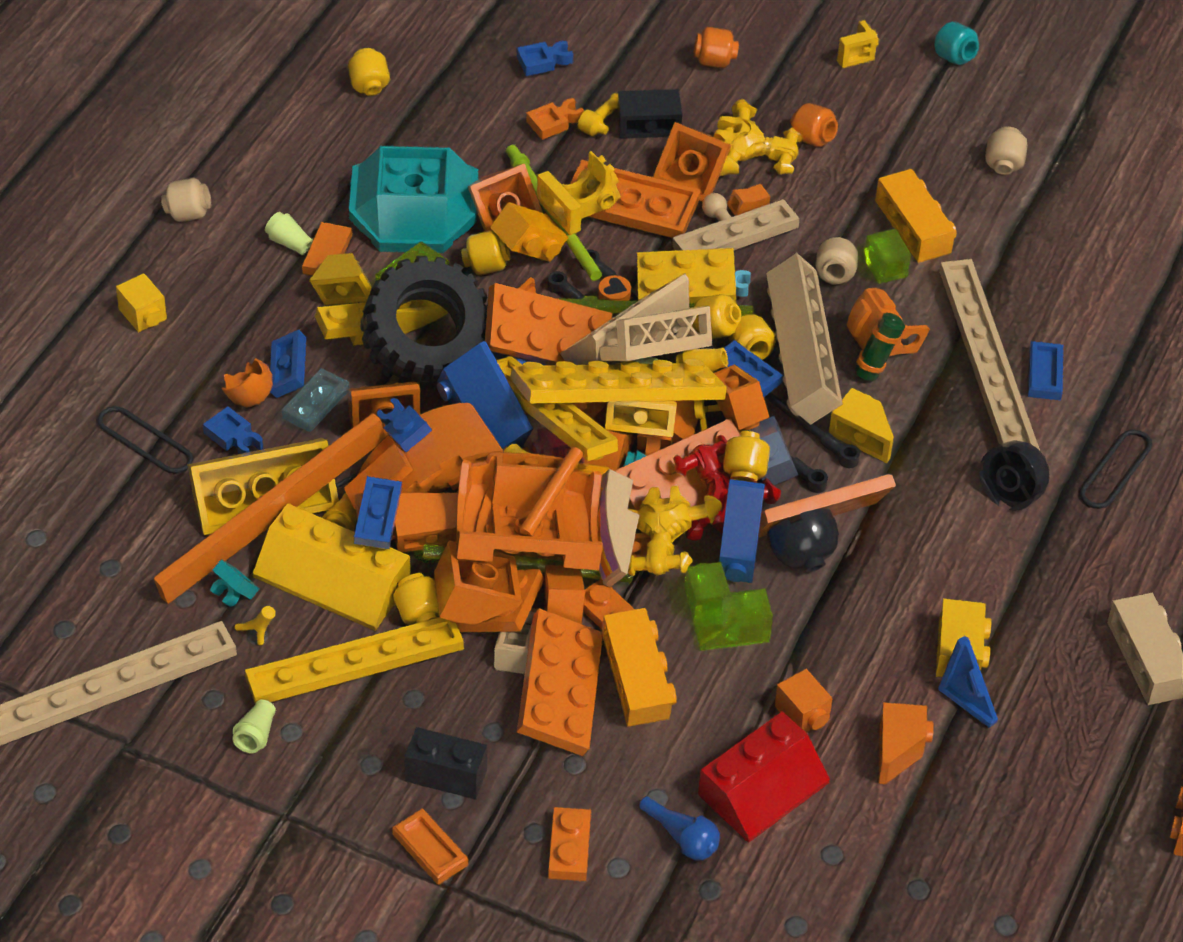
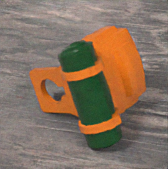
(879, 332)

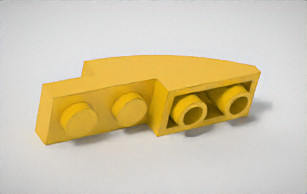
(345, 319)

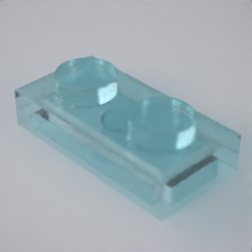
(315, 400)

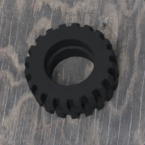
(429, 282)

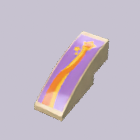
(615, 526)

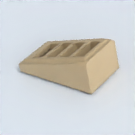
(512, 648)

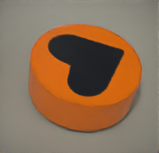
(614, 288)

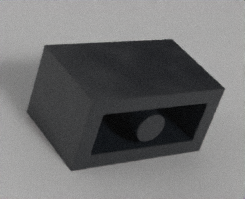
(648, 113)
(446, 763)

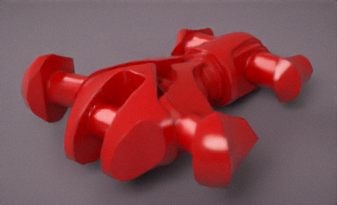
(710, 469)

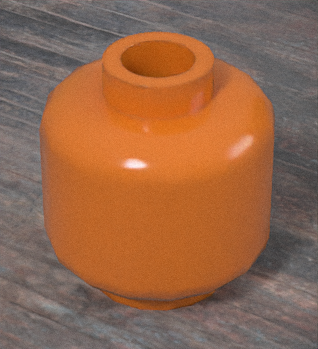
(715, 47)
(815, 124)

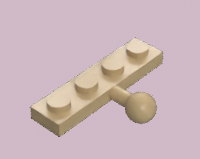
(737, 230)

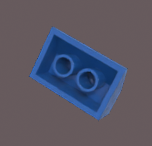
(480, 381)

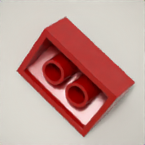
(763, 777)

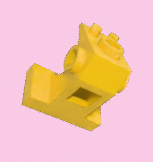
(590, 194)

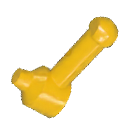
(592, 121)

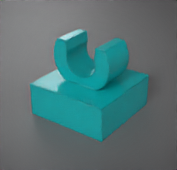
(235, 582)

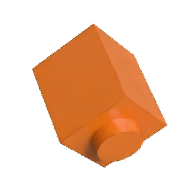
(804, 701)

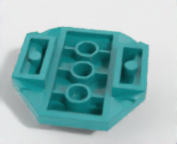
(412, 197)

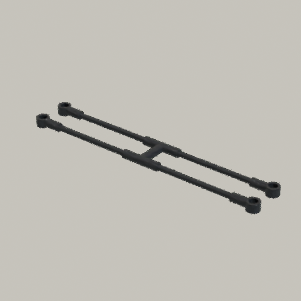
(827, 439)

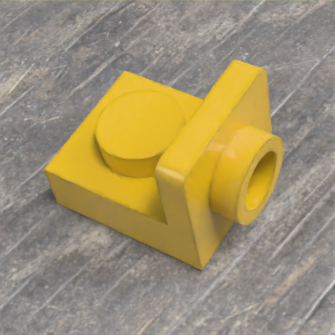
(858, 47)

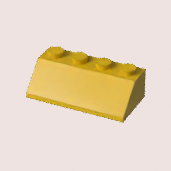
(234, 482)
(327, 569)

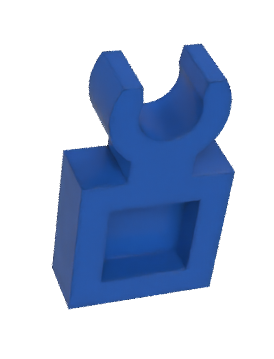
(541, 58)
(404, 425)
(232, 430)

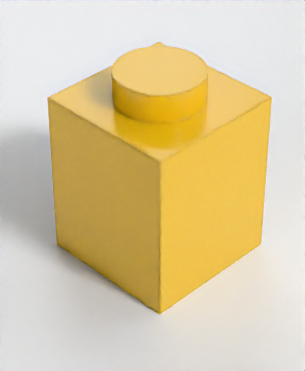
(141, 302)

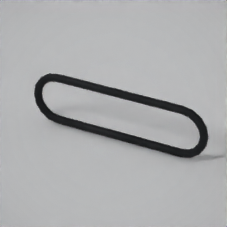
(136, 448)
(1104, 461)

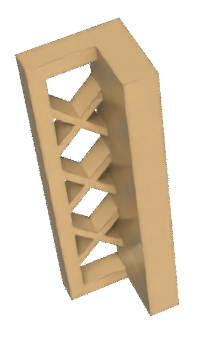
(665, 340)

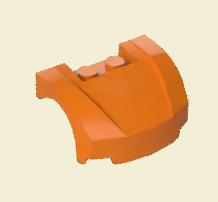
(500, 496)

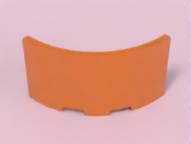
(438, 457)

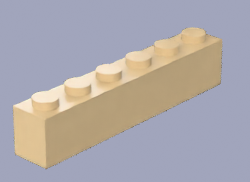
(803, 339)

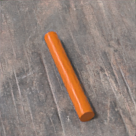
(551, 492)

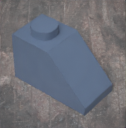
(780, 462)

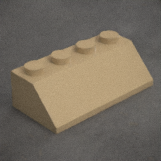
(664, 299)

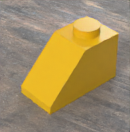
(341, 280)
(642, 417)
(863, 424)

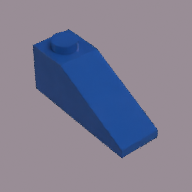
(741, 530)

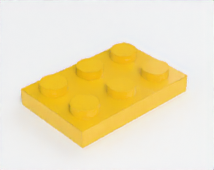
(708, 271)

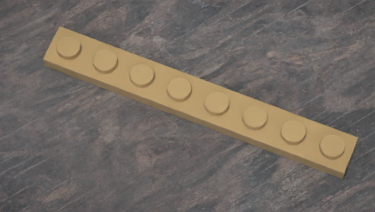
(986, 352)
(114, 681)

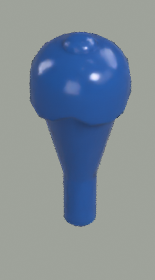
(696, 836)

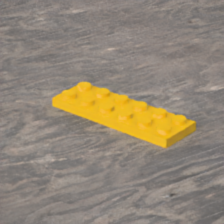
(617, 382)

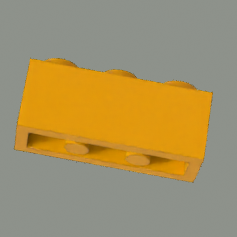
(915, 215)
(638, 667)

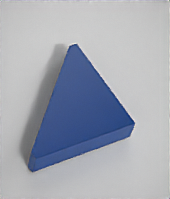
(966, 685)

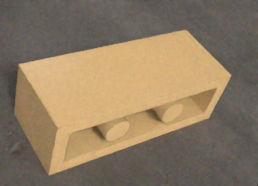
(1148, 647)

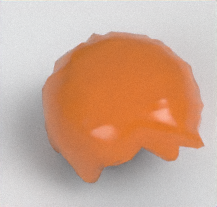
(251, 386)

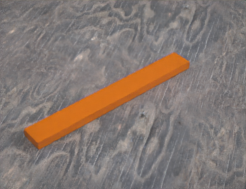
(262, 513)

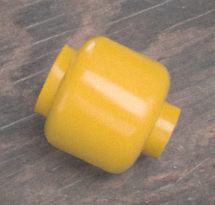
(367, 71)
(485, 253)
(724, 315)
(754, 335)
(746, 457)
(416, 599)

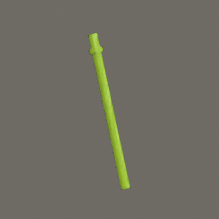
(573, 241)

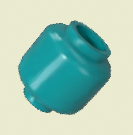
(956, 43)

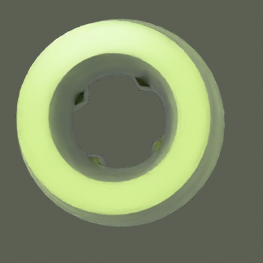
(288, 233)
(253, 729)

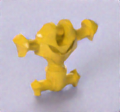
(750, 142)
(664, 522)

